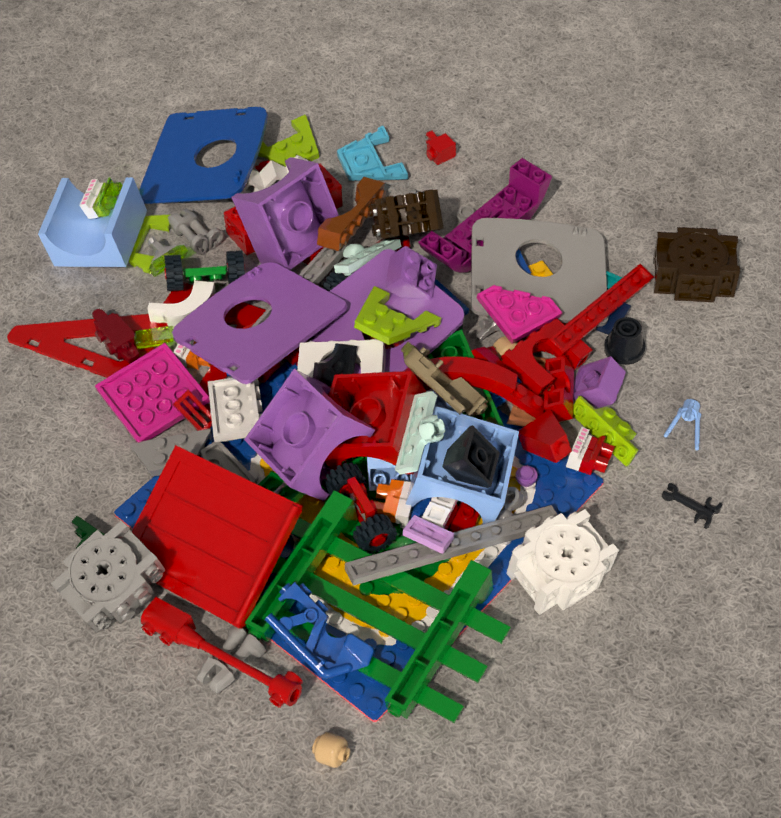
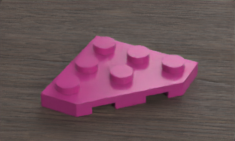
(517, 311)

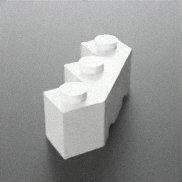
(266, 177)

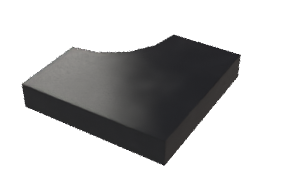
(339, 362)

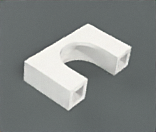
(369, 355)

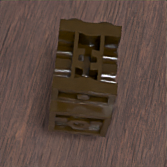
(406, 214)
(696, 264)

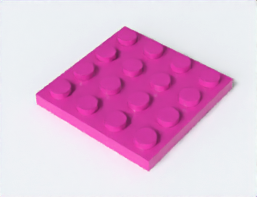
(145, 392)

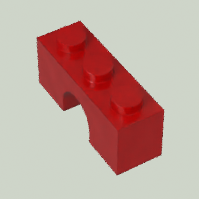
(561, 395)

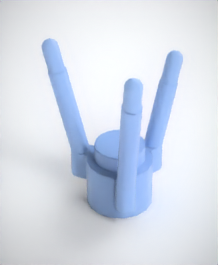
(689, 412)

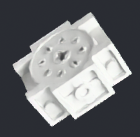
(561, 561)

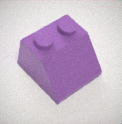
(599, 382)

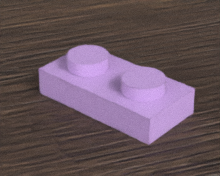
(428, 534)

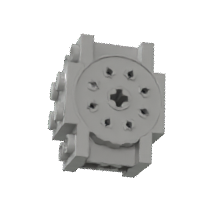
(109, 577)

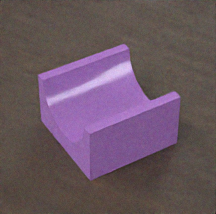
(287, 215)

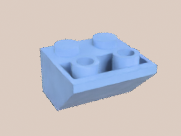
(382, 472)

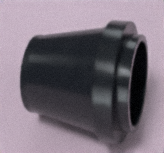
(625, 341)

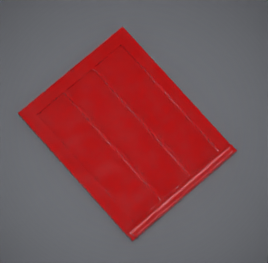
(214, 534)

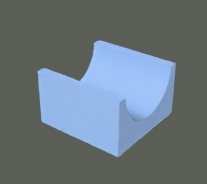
(93, 242)
(435, 481)

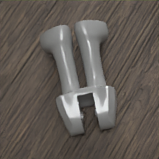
(189, 221)
(224, 673)

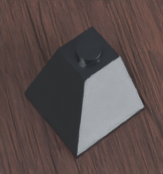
(472, 459)

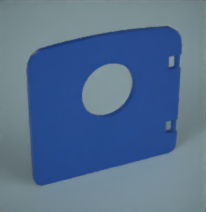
(173, 166)

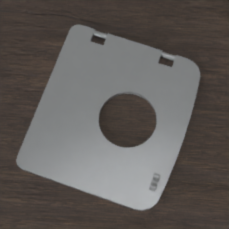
(571, 288)

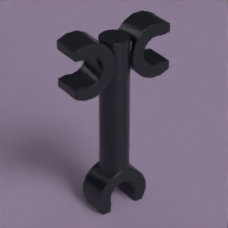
(703, 512)

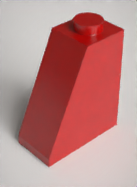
(545, 438)

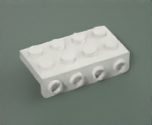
(233, 408)

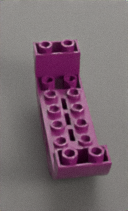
(515, 201)

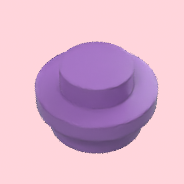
(526, 476)

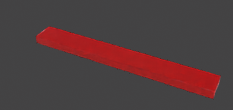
(599, 310)

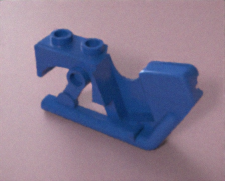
(323, 653)

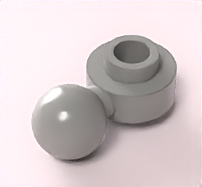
(513, 501)

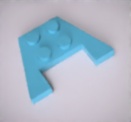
(361, 159)

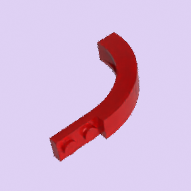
(491, 378)

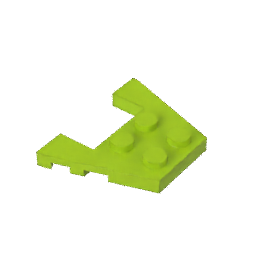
(298, 144)
(157, 222)
(388, 324)

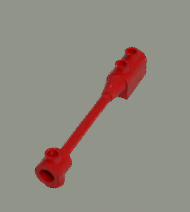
(179, 628)

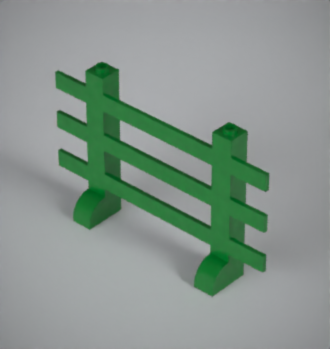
(430, 647)

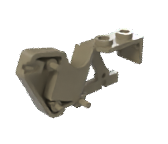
(454, 392)

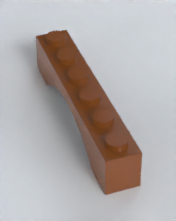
(337, 231)

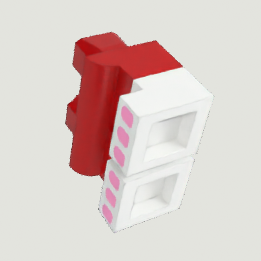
(589, 453)
(441, 511)

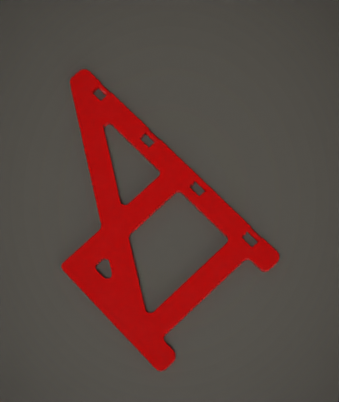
(53, 336)

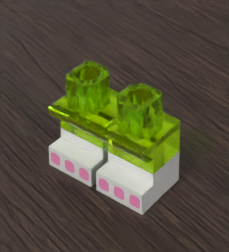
(100, 198)

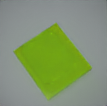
(154, 337)

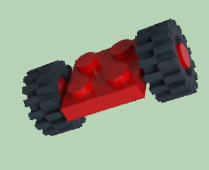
(374, 529)

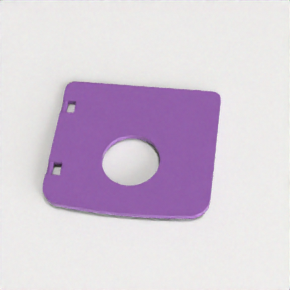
(356, 290)
(296, 315)

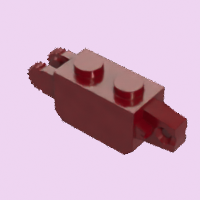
(115, 335)

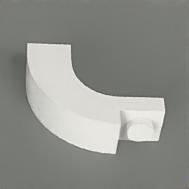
(174, 313)

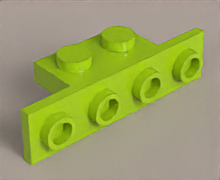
(606, 423)

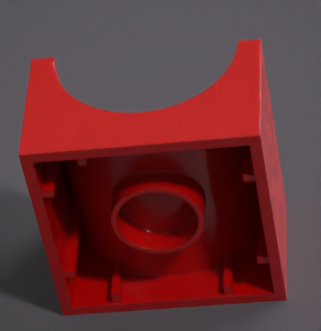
(381, 402)

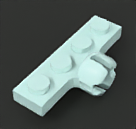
(359, 256)
(420, 430)

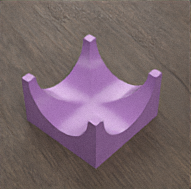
(301, 431)

